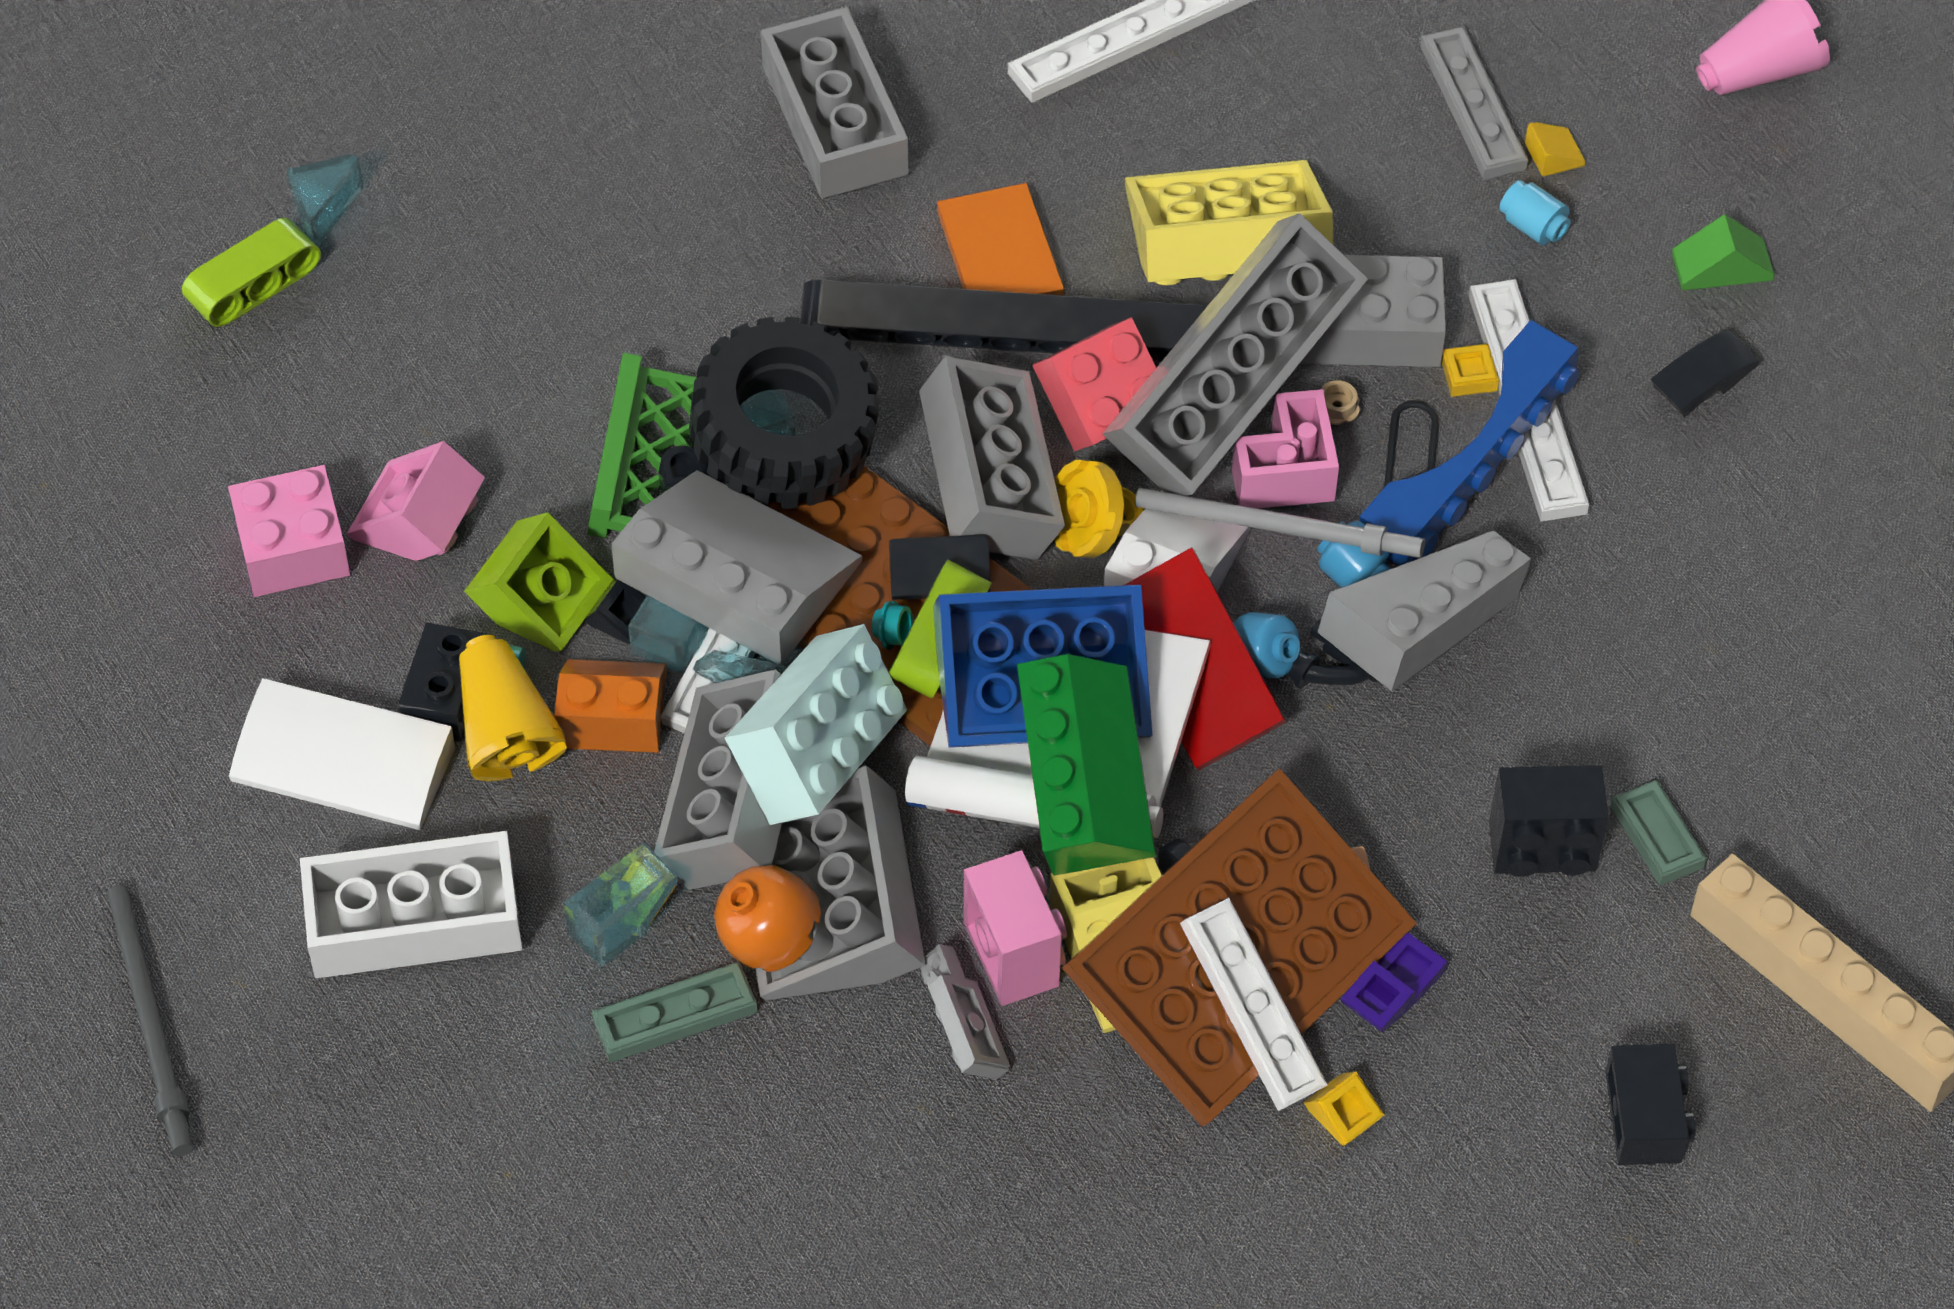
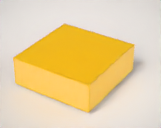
(1469, 370)

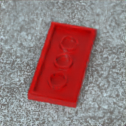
(1232, 697)

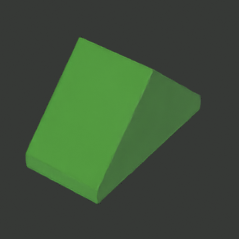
(1722, 256)

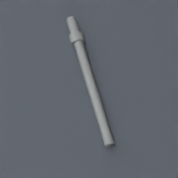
(1372, 538)

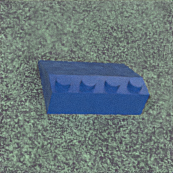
(991, 632)

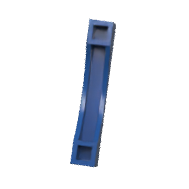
(1533, 374)

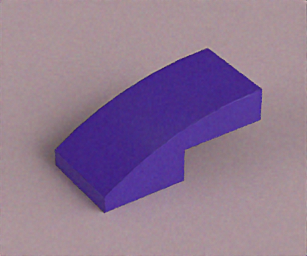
(1395, 983)

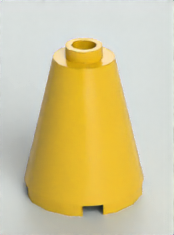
(504, 713)

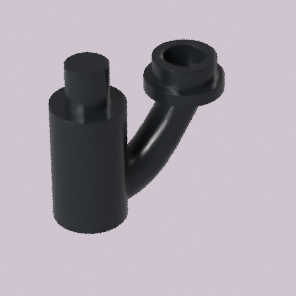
(1307, 667)

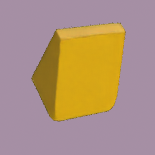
(1552, 148)
(1344, 1107)

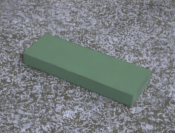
(674, 1012)

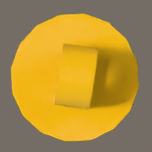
(1092, 508)

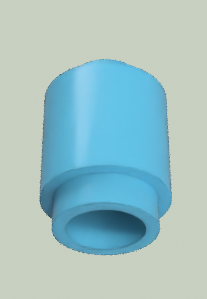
(1535, 212)

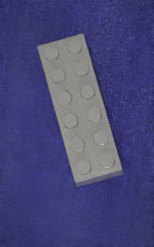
(1235, 356)

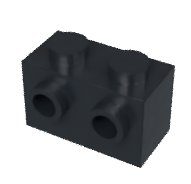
(434, 677)
(1648, 1104)

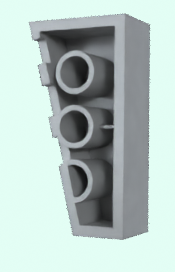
(1423, 607)

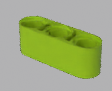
(251, 272)
(917, 659)

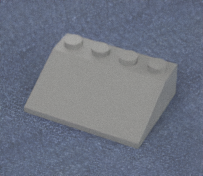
(732, 564)
(864, 889)

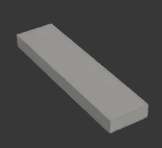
(1474, 103)

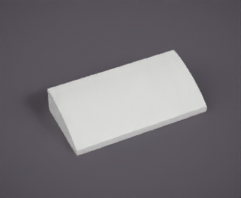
(342, 754)

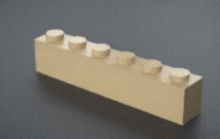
(1828, 980)

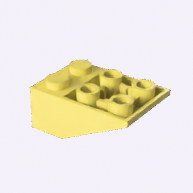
(1094, 899)

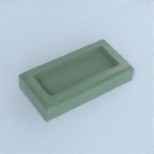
(1658, 832)

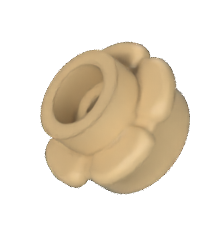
(1343, 395)

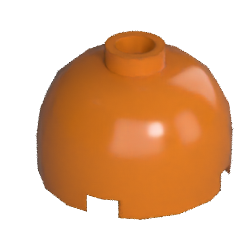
(766, 917)

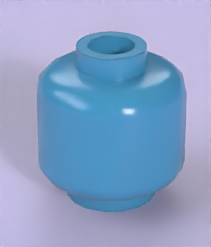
(1347, 563)
(1271, 642)

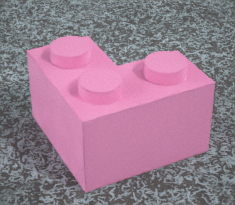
(1293, 462)

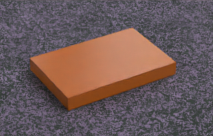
(999, 242)

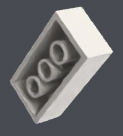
(410, 904)

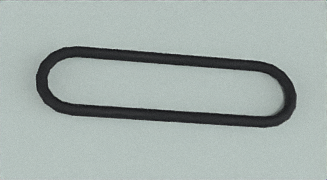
(1393, 432)

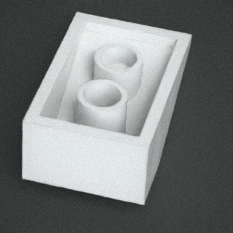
(1163, 535)

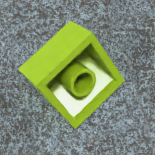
(539, 582)

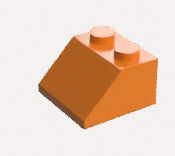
(611, 705)

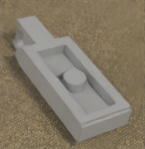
(963, 1015)

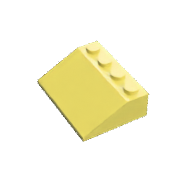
(1217, 217)

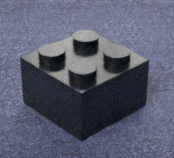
(1548, 819)

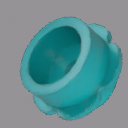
(892, 624)

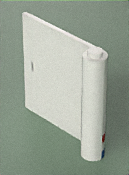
(998, 779)

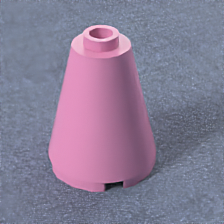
(1765, 47)

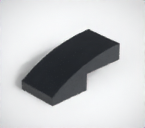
(1703, 370)

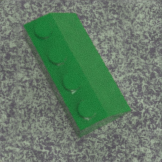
(1085, 763)

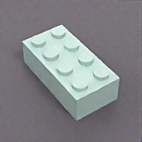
(816, 724)

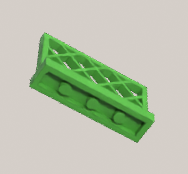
(623, 434)

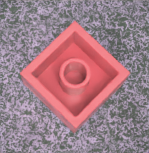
(1095, 380)

